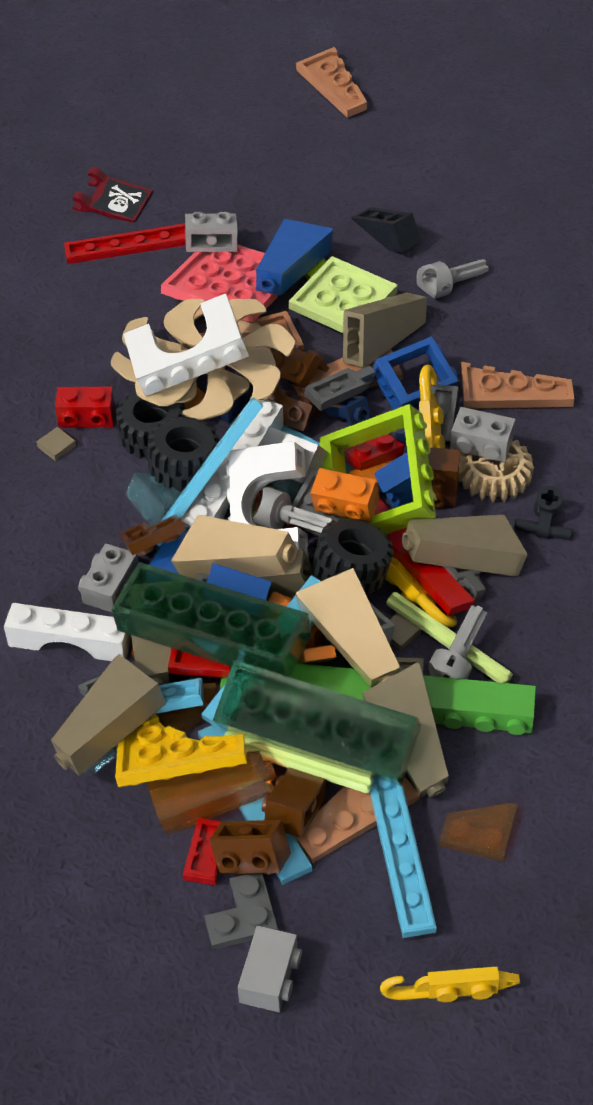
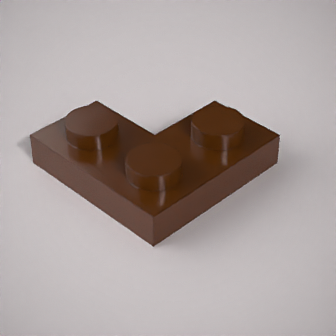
(142, 538)

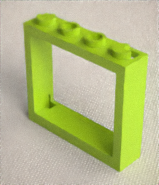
(417, 450)

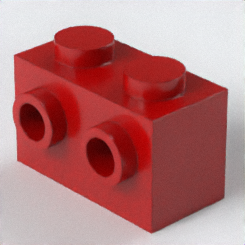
(85, 407)

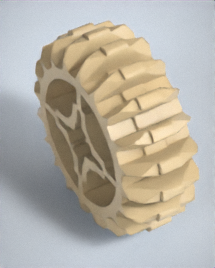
(497, 477)

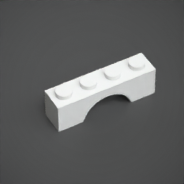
(34, 626)

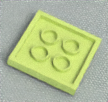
(338, 288)

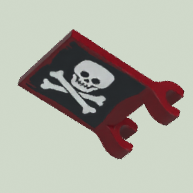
(112, 197)

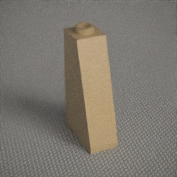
(235, 546)
(349, 623)

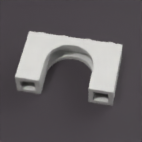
(219, 347)
(256, 467)

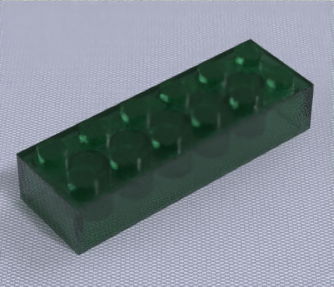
(211, 620)
(317, 722)

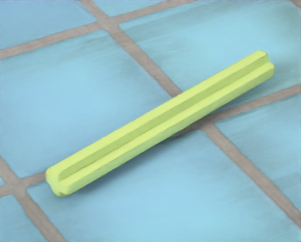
(446, 636)
(330, 771)

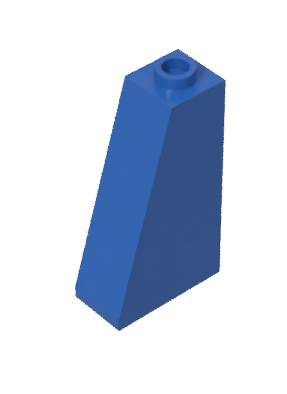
(291, 255)

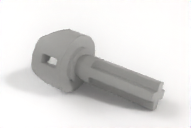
(441, 277)
(277, 510)
(453, 661)

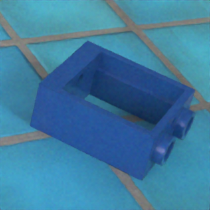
(391, 384)

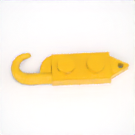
(430, 409)
(416, 593)
(451, 984)

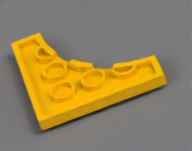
(164, 753)

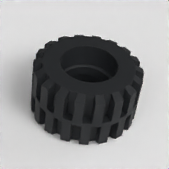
(134, 419)
(179, 450)
(355, 546)

